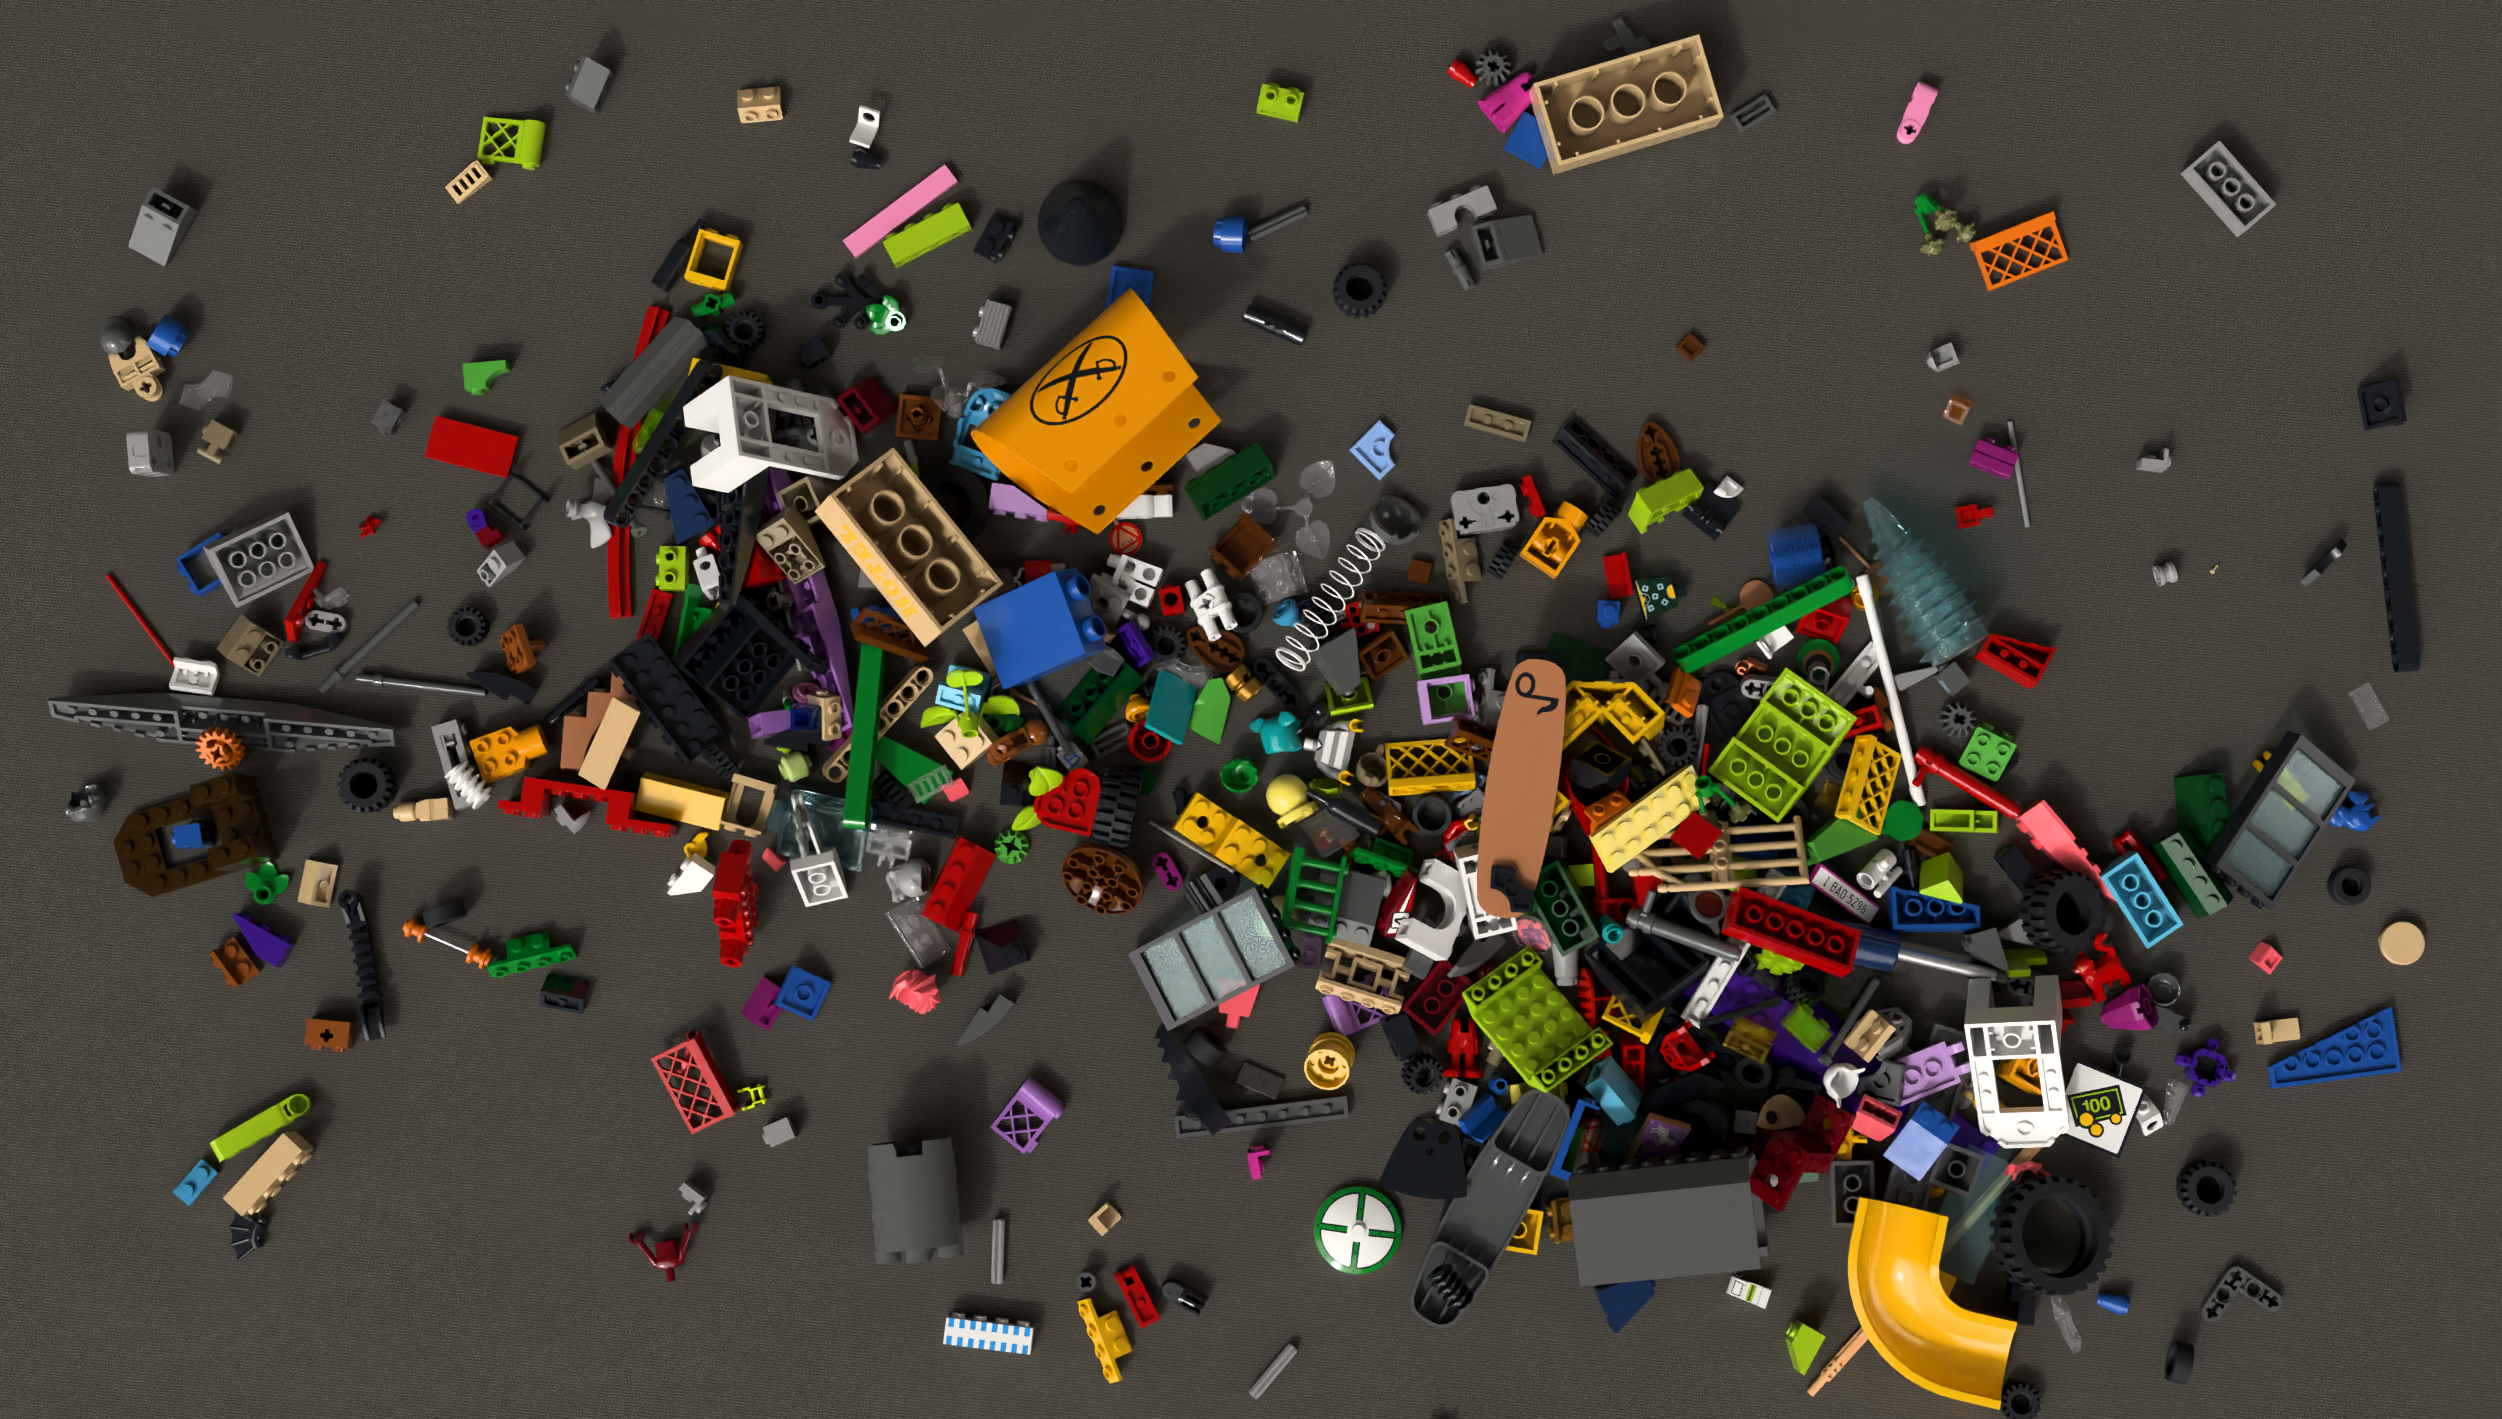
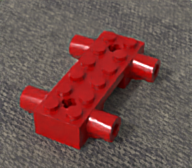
(735, 902)

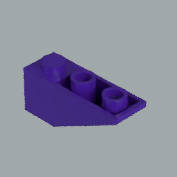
(266, 944)

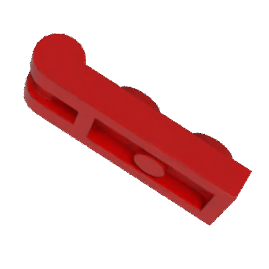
(2149, 860)
(1137, 1296)

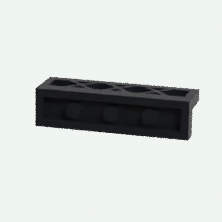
(1592, 459)

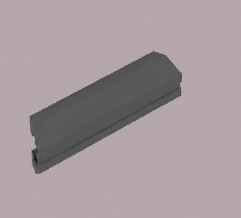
(653, 371)

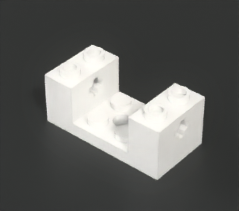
(1479, 921)

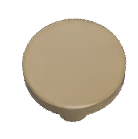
(2401, 943)

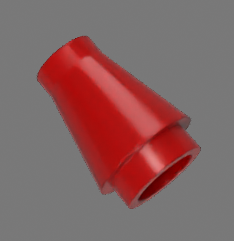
(1460, 72)

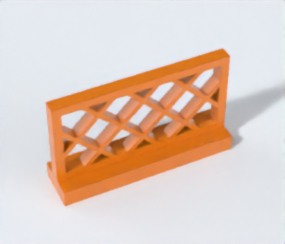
(2018, 232)

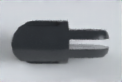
(1183, 1295)

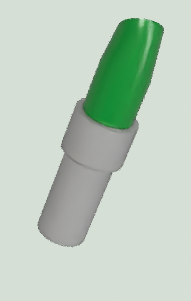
(787, 699)

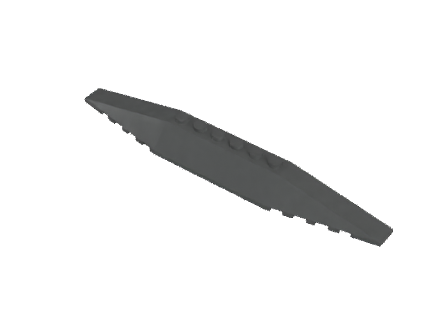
(258, 723)

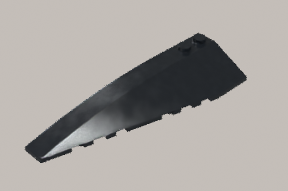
(739, 521)

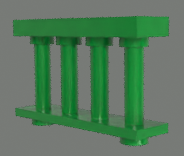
(1296, 881)

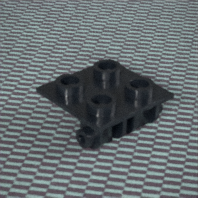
(1711, 512)

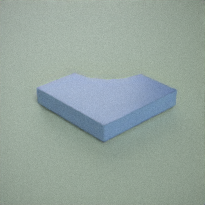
(1373, 450)

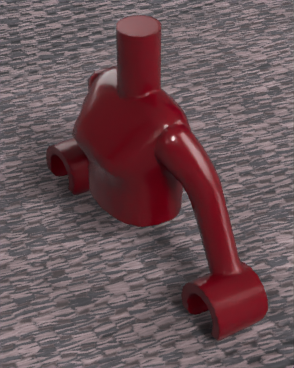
(667, 1253)

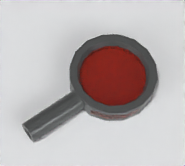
(1709, 905)

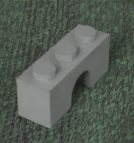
(1477, 201)

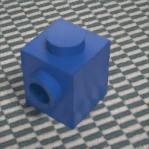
(1607, 613)

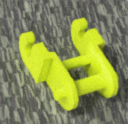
(761, 1094)

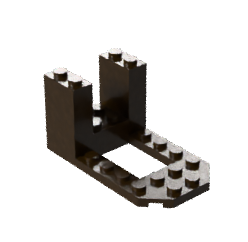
(240, 825)

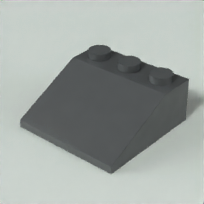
(1356, 908)

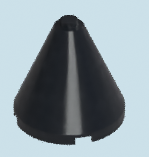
(1080, 223)

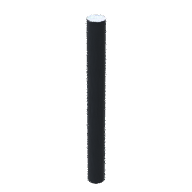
(1757, 1007)

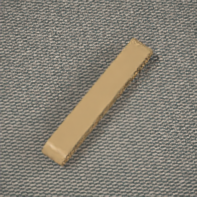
(888, 718)

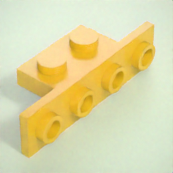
(1107, 1336)

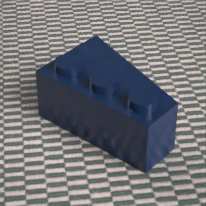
(685, 504)

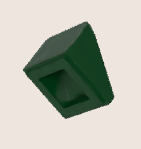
(1149, 781)

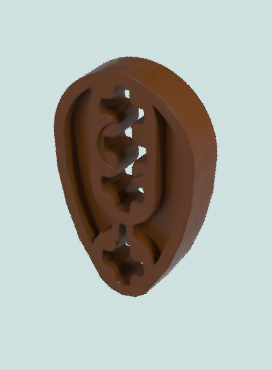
(1646, 460)
(1213, 660)

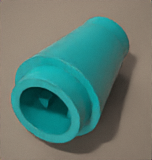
(1611, 930)

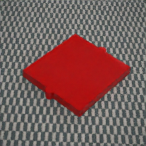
(1696, 835)

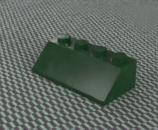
(1230, 481)
(1096, 701)
(2202, 807)
(2184, 863)
(1565, 908)

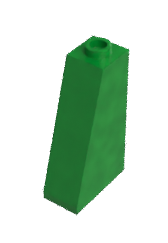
(907, 764)

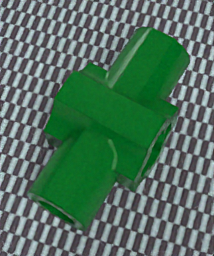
(722, 301)

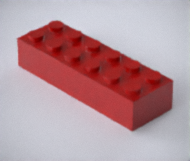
(1791, 932)

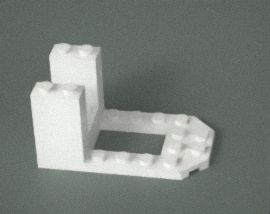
(740, 415)
(2016, 1035)

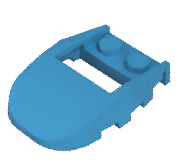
(977, 410)

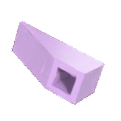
(1011, 500)

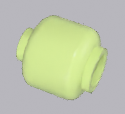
(795, 766)

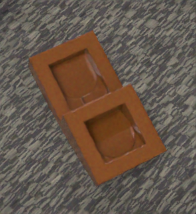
(1879, 700)

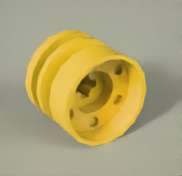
(1329, 1061)

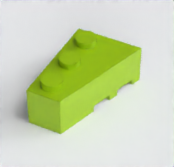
(1663, 497)

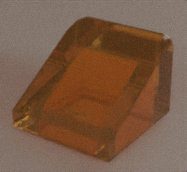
(1956, 409)

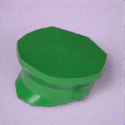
(1902, 821)

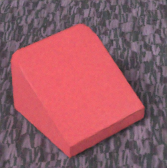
(957, 791)
(775, 860)
(2265, 957)

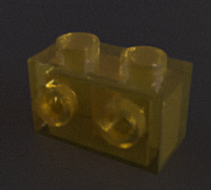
(1749, 1039)

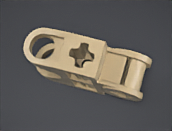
(139, 371)

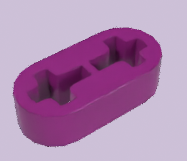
(1171, 868)

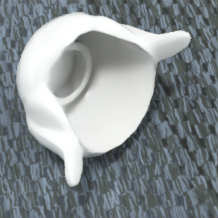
(1841, 1080)

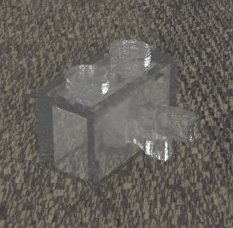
(889, 842)

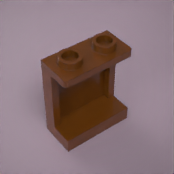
(1243, 548)

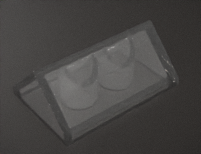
(918, 932)

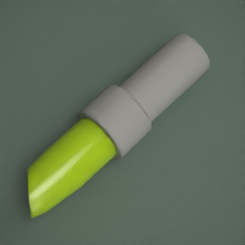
(911, 457)

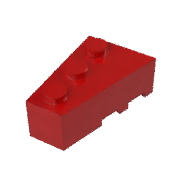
(762, 568)
(2015, 659)

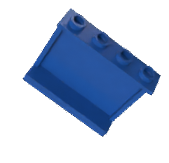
(1556, 1168)

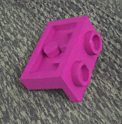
(1256, 1165)

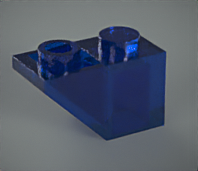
(805, 716)

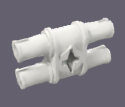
(1211, 604)

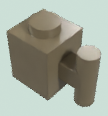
(220, 438)

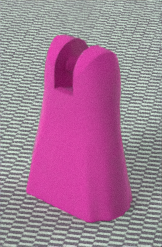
(1507, 102)

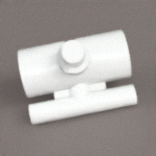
(1879, 872)

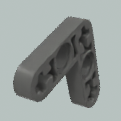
(2239, 1285)

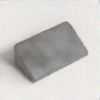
(1260, 1080)

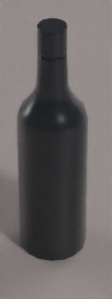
(677, 259)
(1348, 812)

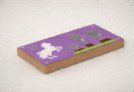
(1658, 1137)

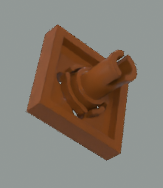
(911, 407)
(520, 649)

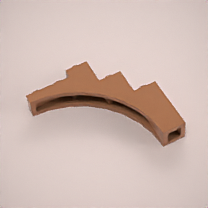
(580, 730)

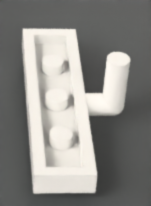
(1855, 678)

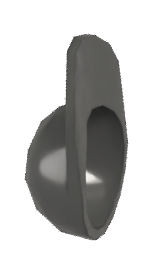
(114, 335)

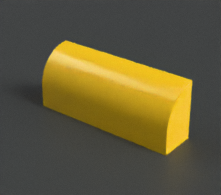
(681, 801)

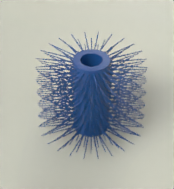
(1794, 558)

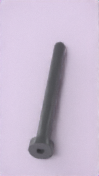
(638, 529)
(1826, 1059)

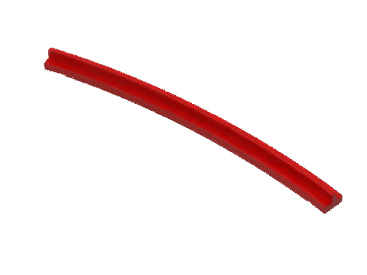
(620, 543)

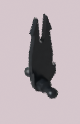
(2172, 1021)

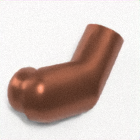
(1749, 664)

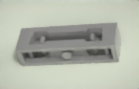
(448, 730)

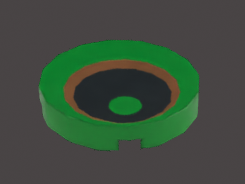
(1821, 651)

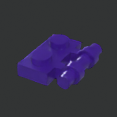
(1133, 645)

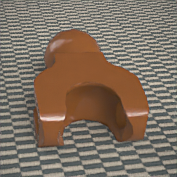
(1033, 733)

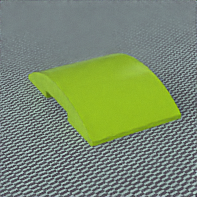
(1783, 745)

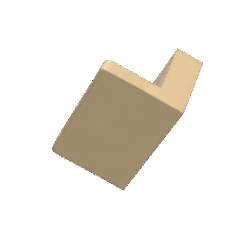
(317, 883)

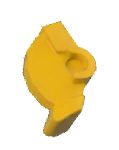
(697, 845)

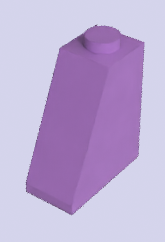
(769, 723)

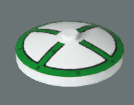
(1357, 1230)

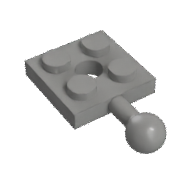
(1117, 601)
(1649, 662)

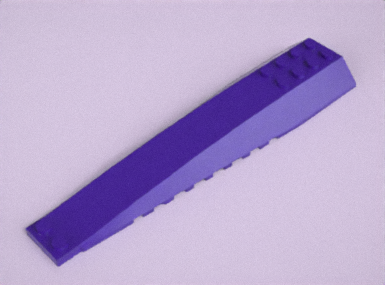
(1790, 1052)

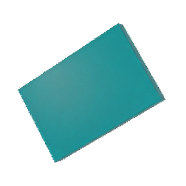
(1170, 707)

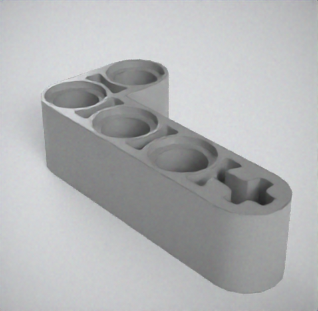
(1819, 683)

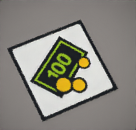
(2101, 1107)

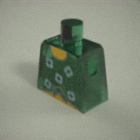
(1657, 596)

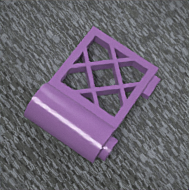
(1343, 1013)
(1037, 1100)

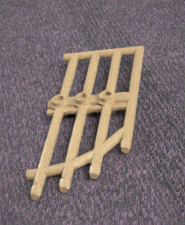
(1721, 861)

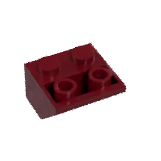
(867, 405)

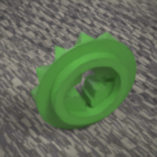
(1020, 841)

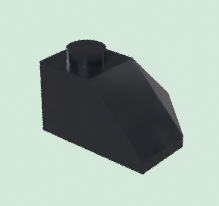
(1016, 785)

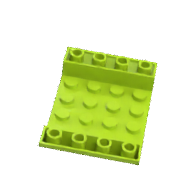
(1533, 1022)

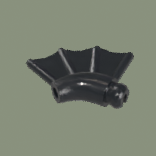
(247, 1234)

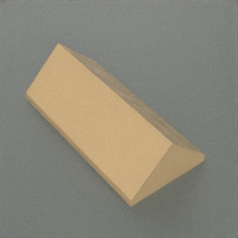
(609, 741)

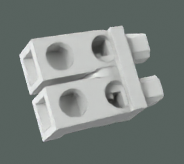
(1132, 570)

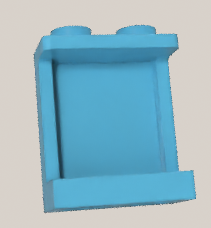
(954, 696)

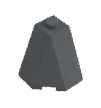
(1339, 661)

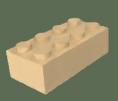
(269, 1173)

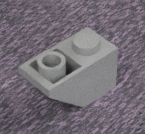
(1207, 456)
(500, 563)

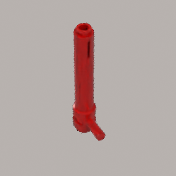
(1937, 764)

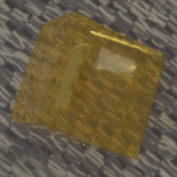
(1828, 797)

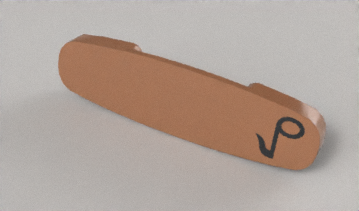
(1522, 781)

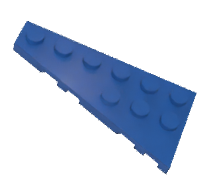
(2353, 1052)

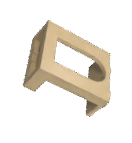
(729, 818)

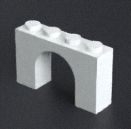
(1437, 942)

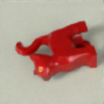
(2103, 970)

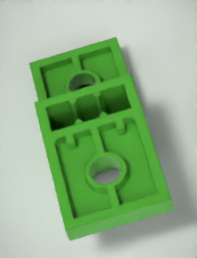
(1437, 655)

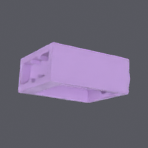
(1469, 687)

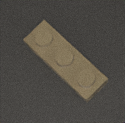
(1497, 423)

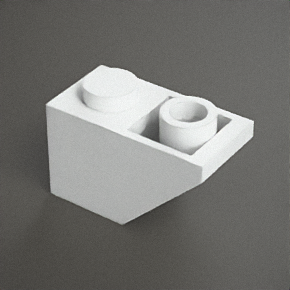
(692, 877)

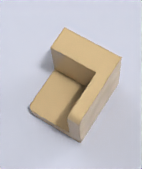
(1104, 1218)

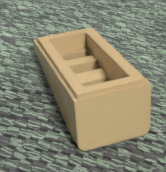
(469, 171)

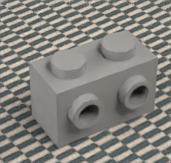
(1457, 1100)

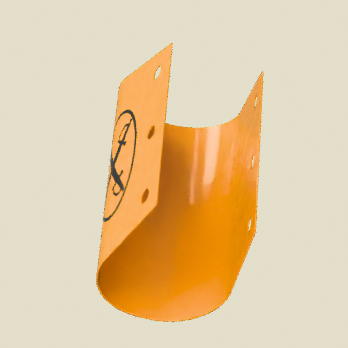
(1098, 415)

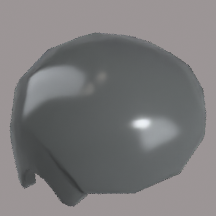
(2164, 989)

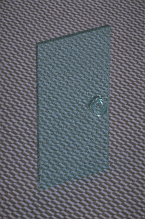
(1969, 1219)

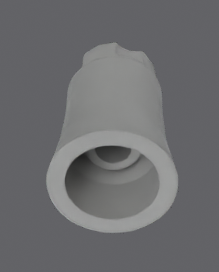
(1565, 967)

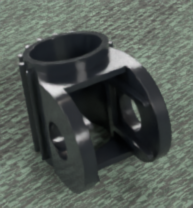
(1203, 892)

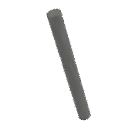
(1050, 719)

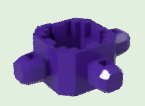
(2190, 1061)

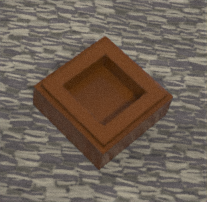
(1690, 347)
(1419, 572)

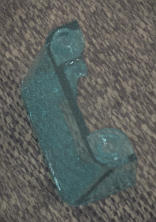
(827, 818)

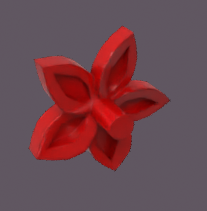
(369, 526)

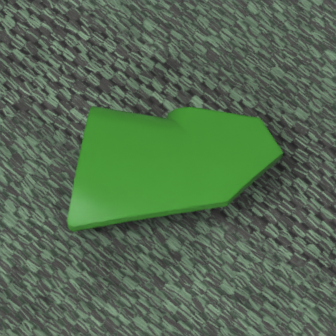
(1210, 710)

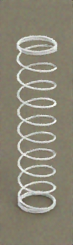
(1283, 659)

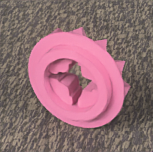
(803, 689)

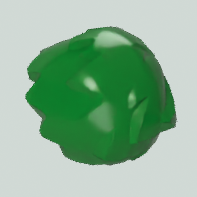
(1239, 774)

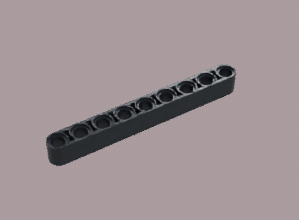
(654, 449)
(2396, 576)

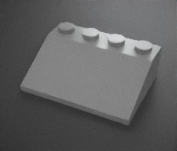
(259, 558)

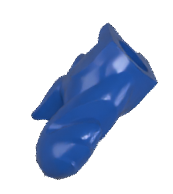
(2357, 816)

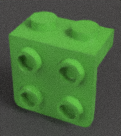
(1988, 751)

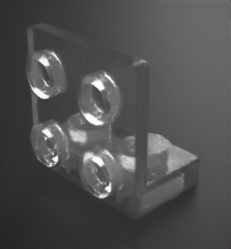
(1278, 578)

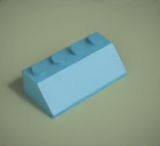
(2140, 898)

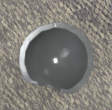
(1394, 520)

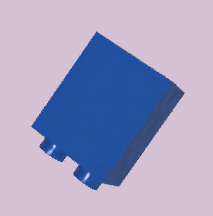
(1041, 627)

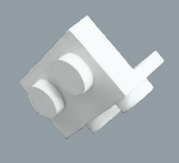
(194, 676)

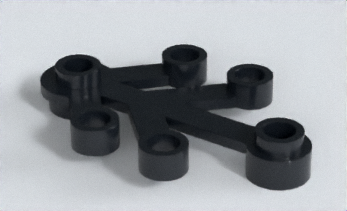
(856, 301)

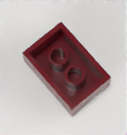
(1437, 997)

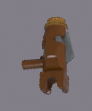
(1390, 811)

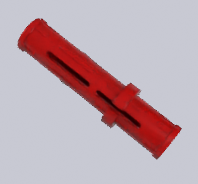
(967, 934)

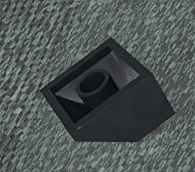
(1002, 947)

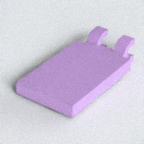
(1931, 1070)

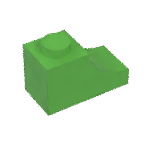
(480, 375)

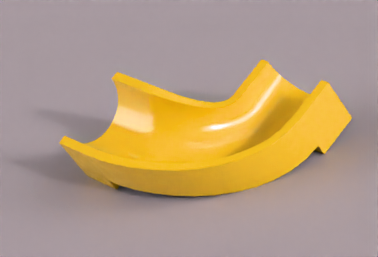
(1909, 1315)

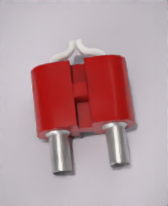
(1037, 568)

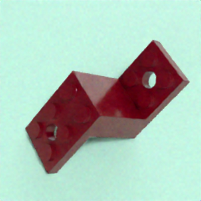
(1800, 1152)

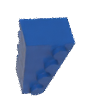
(1922, 913)

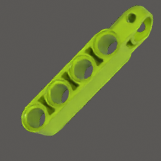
(260, 1126)

